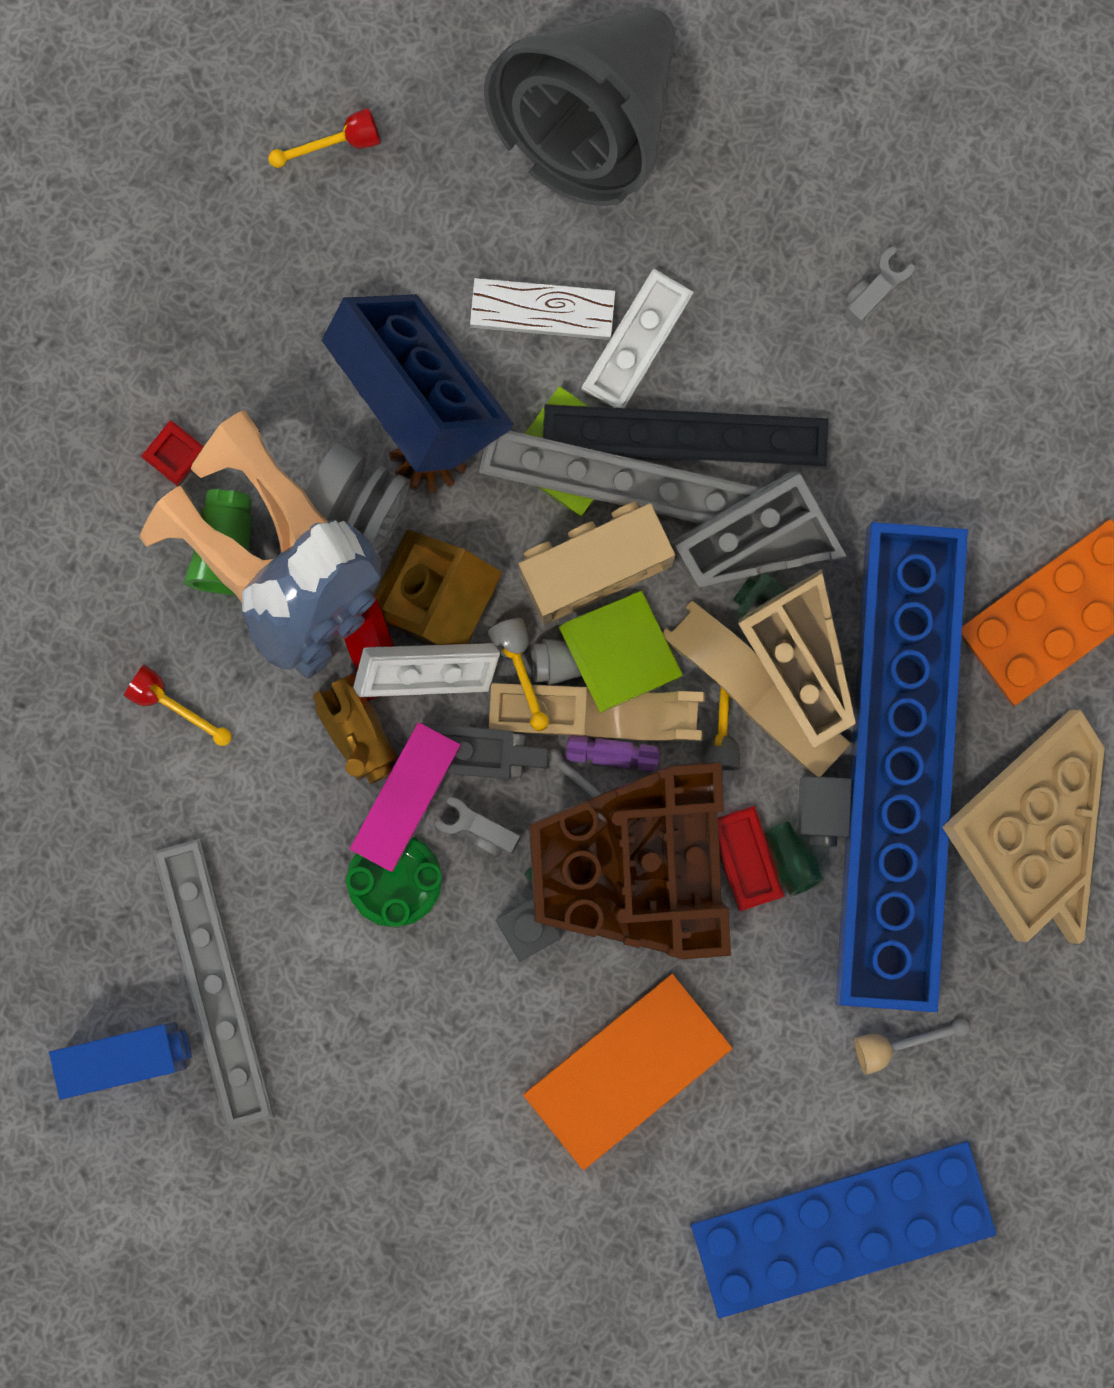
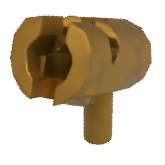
(355, 730)

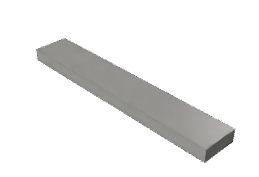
(609, 477)
(213, 984)

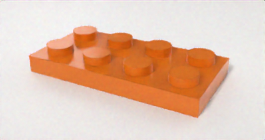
(1048, 618)

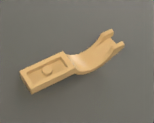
(747, 682)
(574, 712)

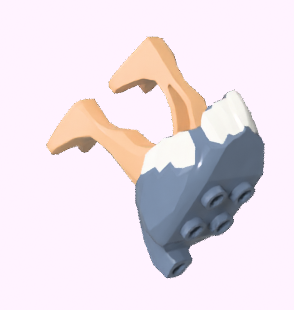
(305, 592)

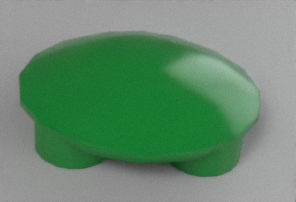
(399, 895)

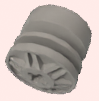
(343, 496)

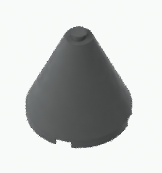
(586, 103)

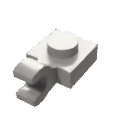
(868, 297)
(490, 835)

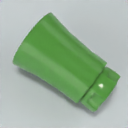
(230, 515)

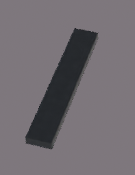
(690, 434)

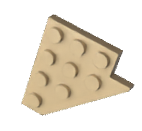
(1036, 831)

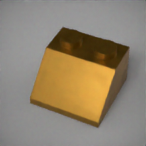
(435, 590)

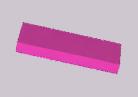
(405, 797)

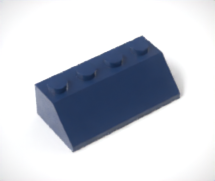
(414, 380)

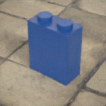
(120, 1060)

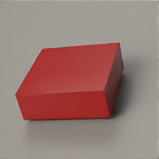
(173, 453)

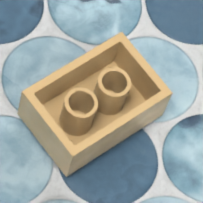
(595, 562)

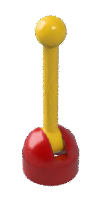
(358, 131)
(148, 689)

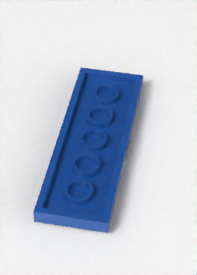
(843, 1229)

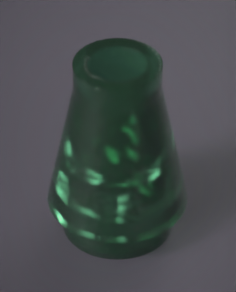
(794, 862)

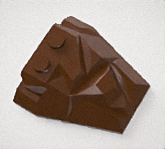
(638, 864)

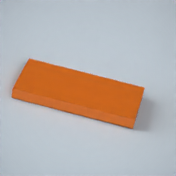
(627, 1071)

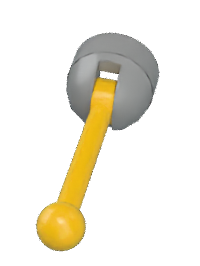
(511, 641)

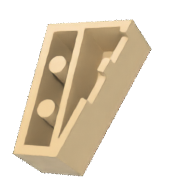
(803, 657)

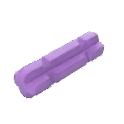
(612, 753)

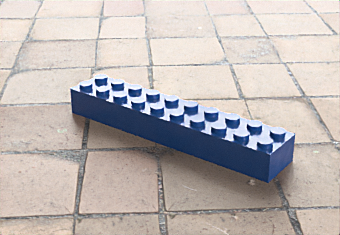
(901, 767)

